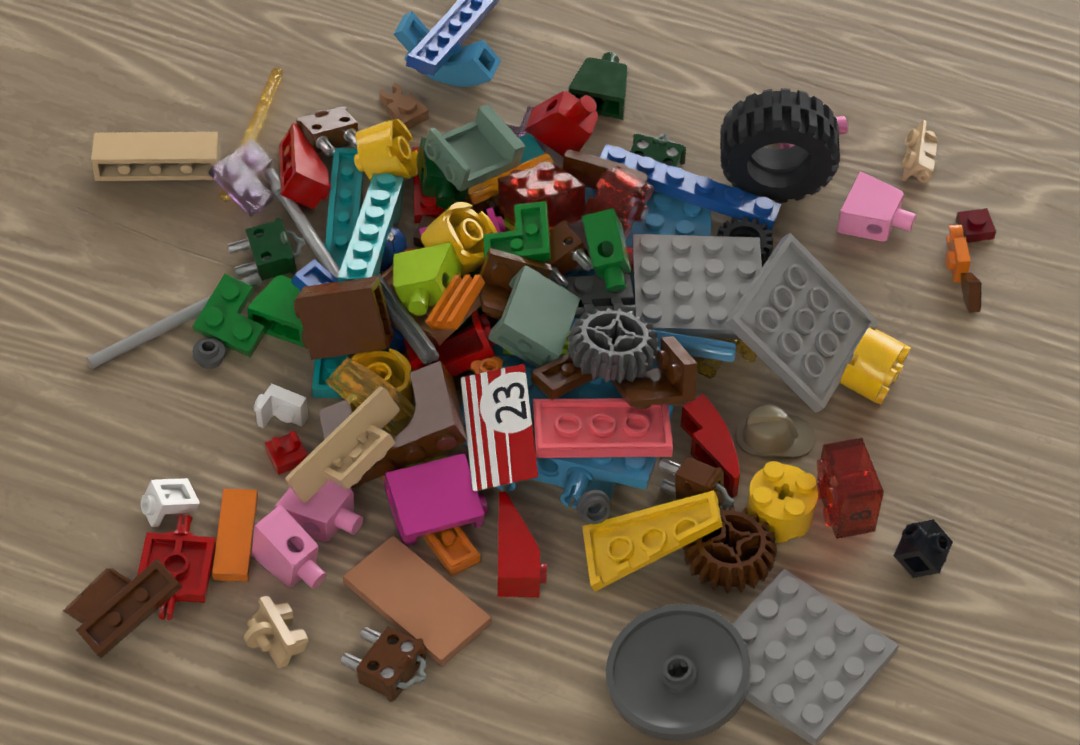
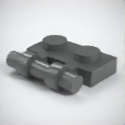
(595, 295)

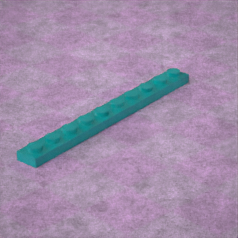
(342, 217)

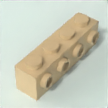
(151, 155)

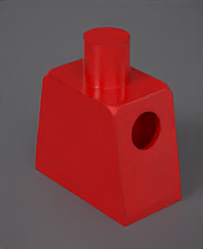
(563, 122)

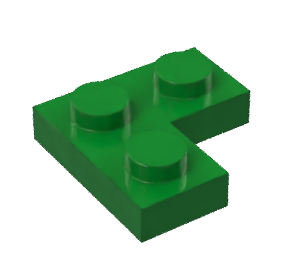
(531, 234)
(223, 320)

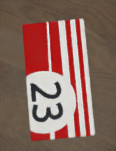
(499, 427)

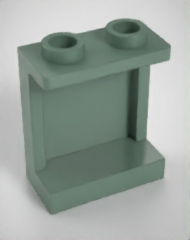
(475, 150)
(535, 318)

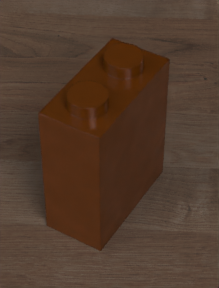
(344, 317)

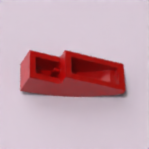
(711, 440)

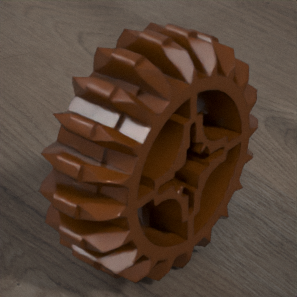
(717, 561)

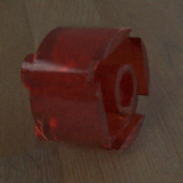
(625, 194)

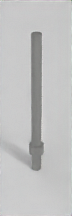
(302, 223)
(156, 329)

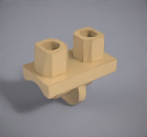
(270, 632)

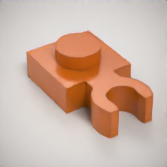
(958, 256)

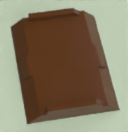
(96, 595)

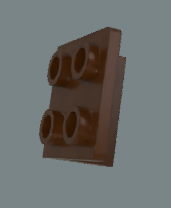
(497, 273)
(668, 384)

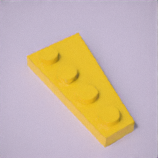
(646, 535)

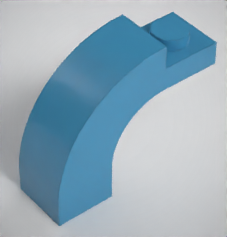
(467, 65)

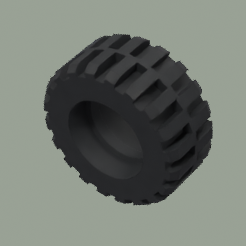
(780, 119)

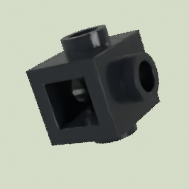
(923, 548)

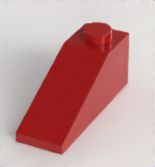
(301, 170)
(518, 555)

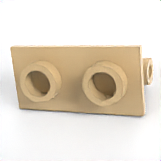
(920, 153)

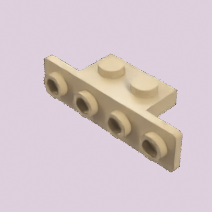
(348, 449)

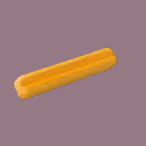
(490, 187)

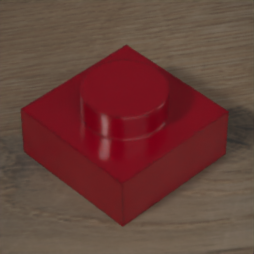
(976, 225)

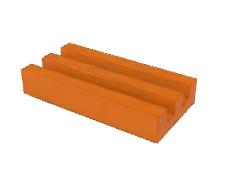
(455, 302)

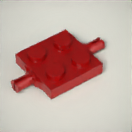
(185, 557)

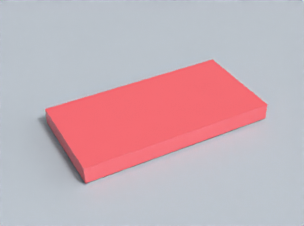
(600, 429)

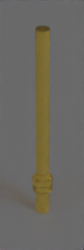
(259, 114)

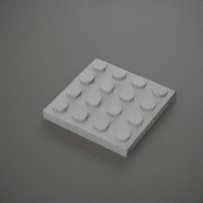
(692, 281)
(801, 322)
(808, 656)

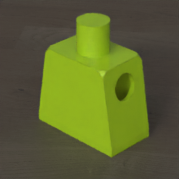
(424, 275)

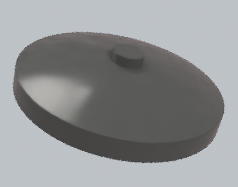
(678, 672)

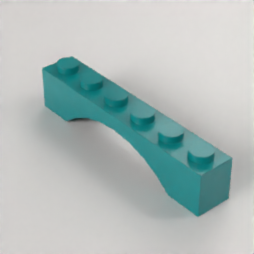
(377, 216)

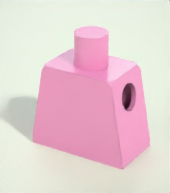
(873, 210)
(324, 512)
(286, 549)

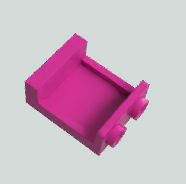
(433, 498)

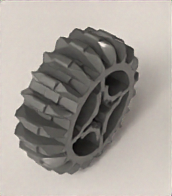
(613, 345)

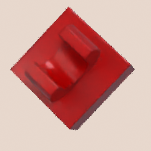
(285, 452)

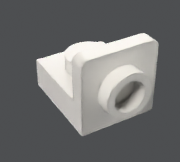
(281, 403)
(168, 497)

